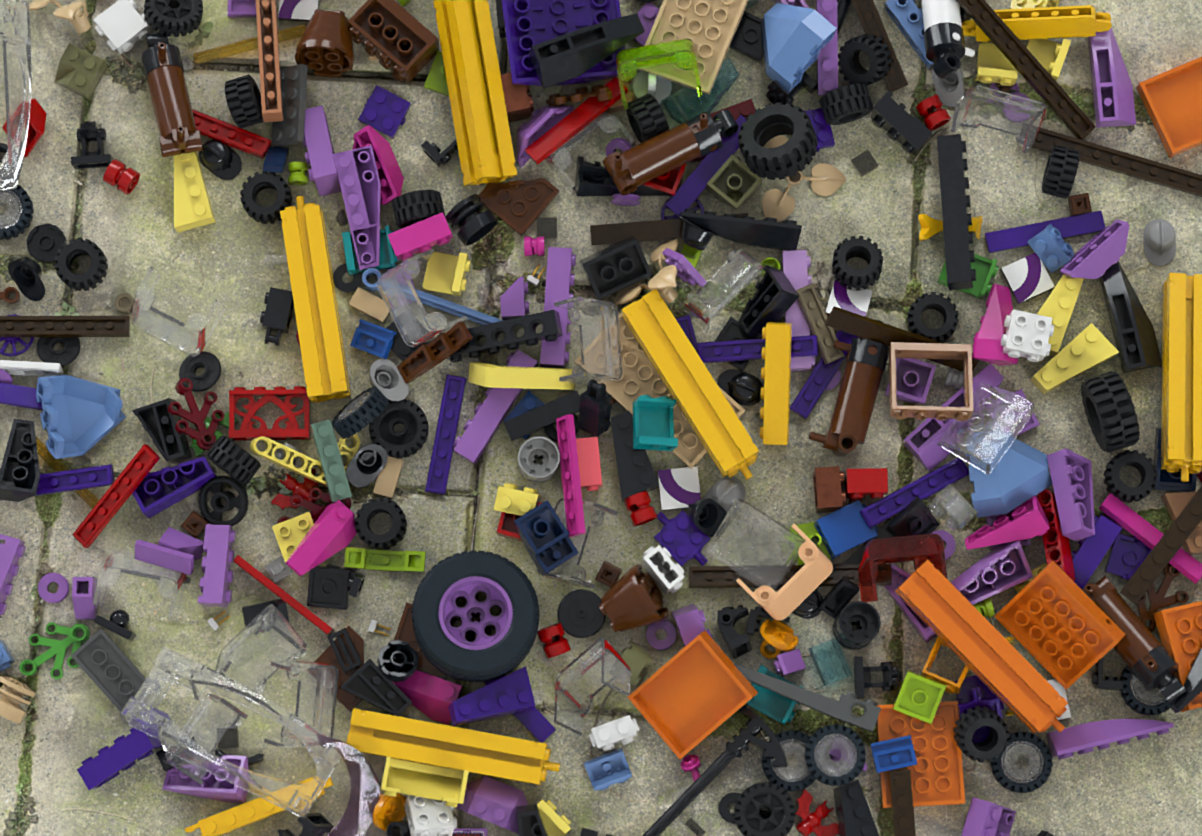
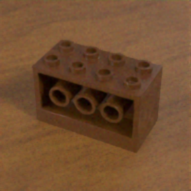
(393, 37)

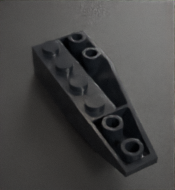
(582, 49)
(747, 230)
(1129, 322)

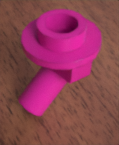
(691, 764)

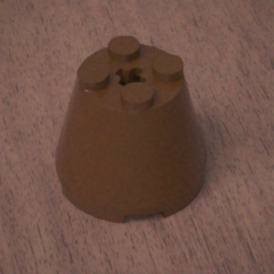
(326, 44)
(633, 601)

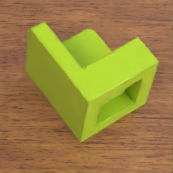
(691, 254)

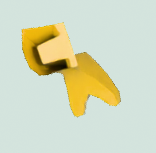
(932, 226)

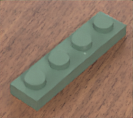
(330, 460)

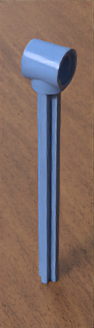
(437, 302)

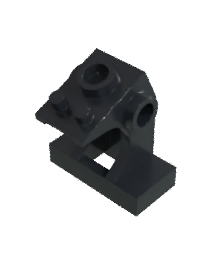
(778, 95)
(86, 133)
(736, 642)
(862, 678)
(313, 825)

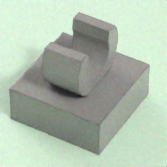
(278, 569)

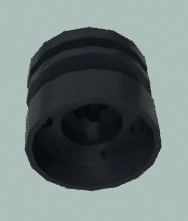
(470, 217)
(867, 623)

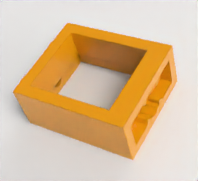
(951, 687)

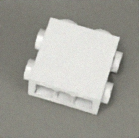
(122, 25)
(1027, 335)
(662, 569)
(614, 732)
(429, 817)

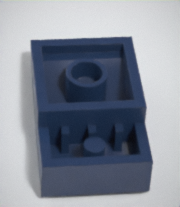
(1168, 480)
(545, 538)

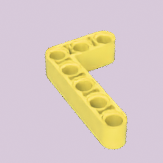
(518, 377)
(307, 462)

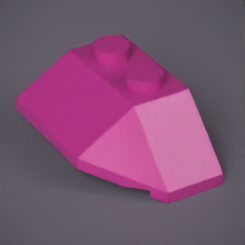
(387, 166)

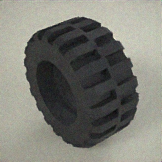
(772, 122)
(1110, 411)

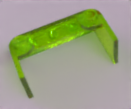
(677, 51)

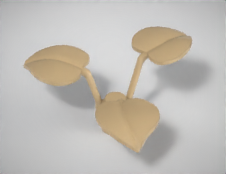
(69, 12)
(825, 181)
(663, 281)

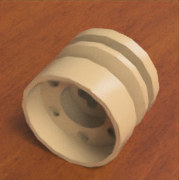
(11, 697)

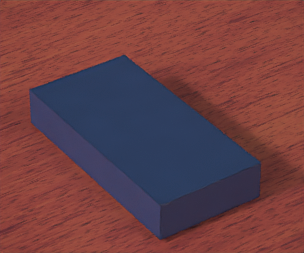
(276, 159)

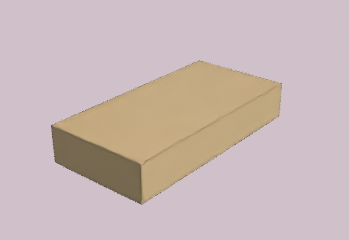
(369, 305)
(388, 478)

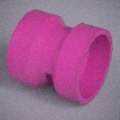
(534, 246)

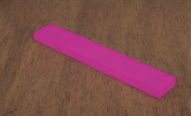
(570, 475)
(1149, 535)

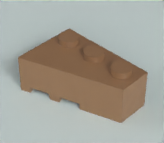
(1175, 505)

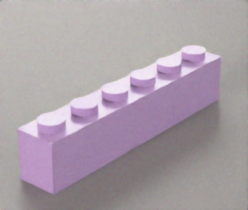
(795, 269)

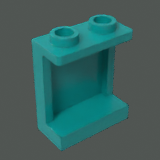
(387, 255)
(654, 423)
(771, 703)

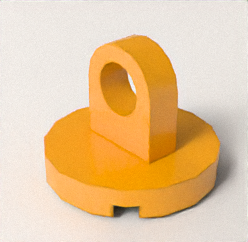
(779, 636)
(389, 810)

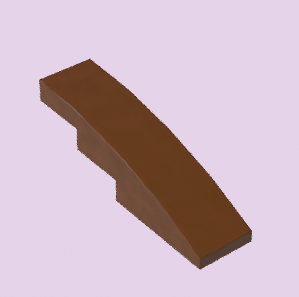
(435, 352)

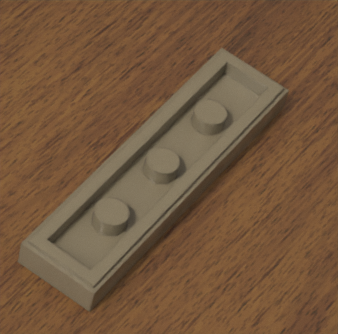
(815, 318)

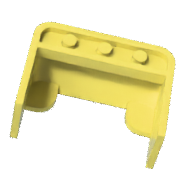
(424, 781)

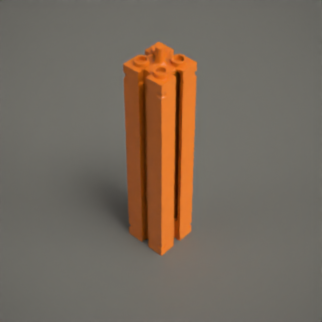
(983, 649)

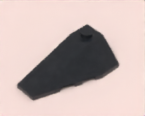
(20, 463)

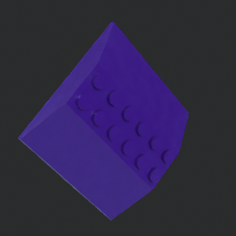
(542, 20)

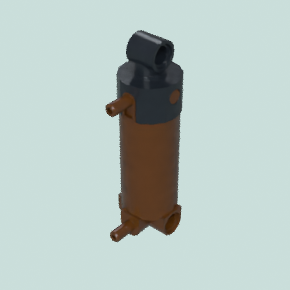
(170, 97)
(669, 150)
(856, 396)
(1138, 648)

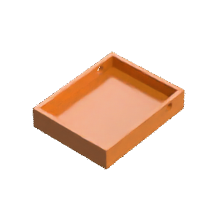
(1176, 106)
(1059, 625)
(1182, 637)
(692, 694)
(939, 766)

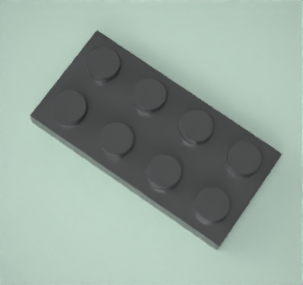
(294, 102)
(109, 668)

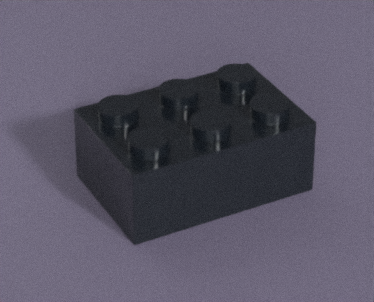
(616, 267)

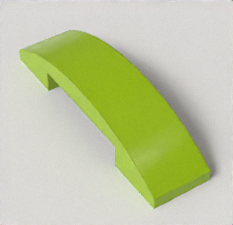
(385, 560)

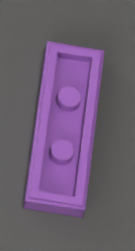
(164, 557)

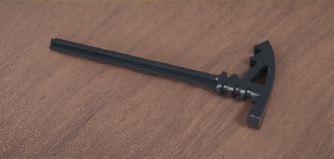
(733, 750)

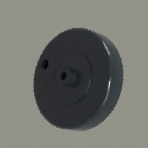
(581, 613)

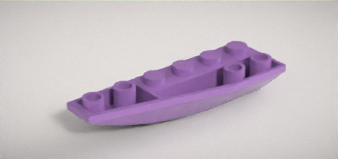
(1110, 82)
(362, 199)
(924, 438)
(1100, 734)
(988, 819)

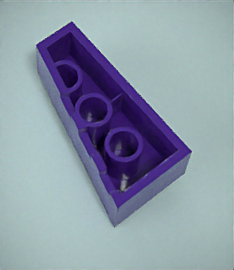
(171, 485)
(1094, 548)
(500, 698)
(117, 757)

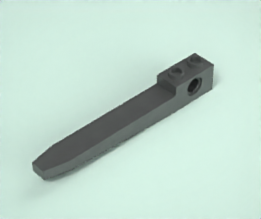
(835, 709)

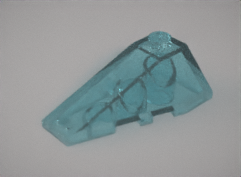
(687, 104)

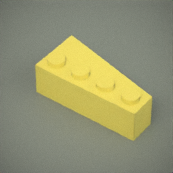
(191, 195)
(1060, 308)
(1080, 355)

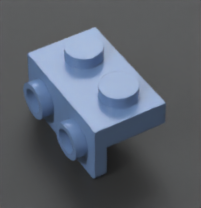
(1051, 248)
(608, 770)

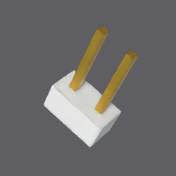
(532, 280)
(213, 624)
(372, 627)

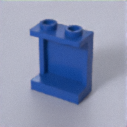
(844, 529)

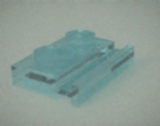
(830, 662)

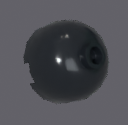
(397, 661)

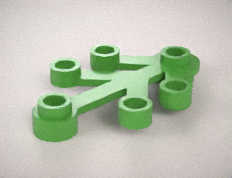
(58, 648)

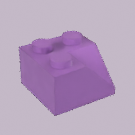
(912, 380)

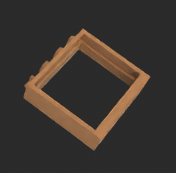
(931, 351)

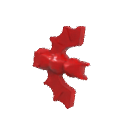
(297, 488)
(812, 821)

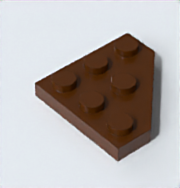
(518, 201)
(329, 657)

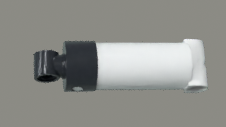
(944, 36)

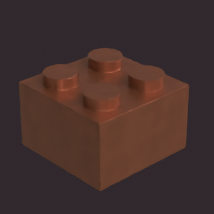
(517, 102)
(828, 489)

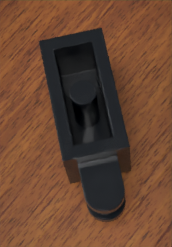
(277, 314)
(595, 409)

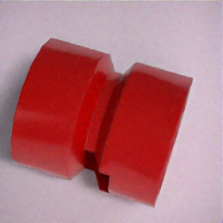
(937, 118)
(118, 175)
(640, 508)
(555, 647)

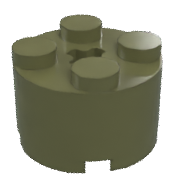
(637, 659)

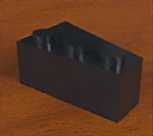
(900, 124)
(769, 303)
(161, 428)
(376, 690)

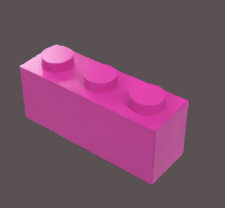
(420, 236)

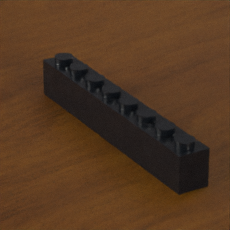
(954, 212)

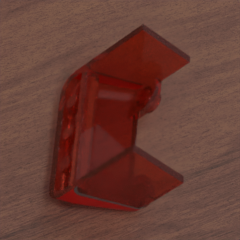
(894, 550)

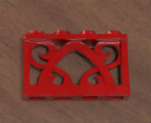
(248, 433)

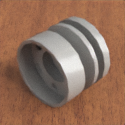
(540, 448)

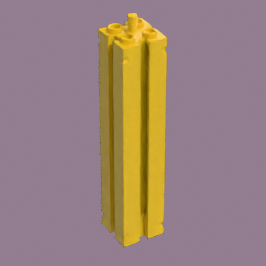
(475, 91)
(315, 302)
(1182, 375)
(691, 385)
(450, 747)

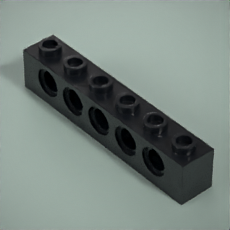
(551, 330)

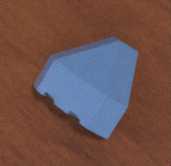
(793, 42)
(76, 413)
(1012, 482)

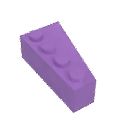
(320, 152)
(1073, 493)
(9, 558)
(216, 566)
(994, 573)
(689, 622)

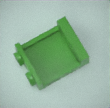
(984, 270)

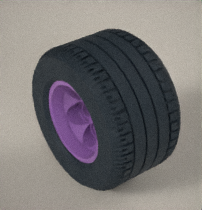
(464, 577)

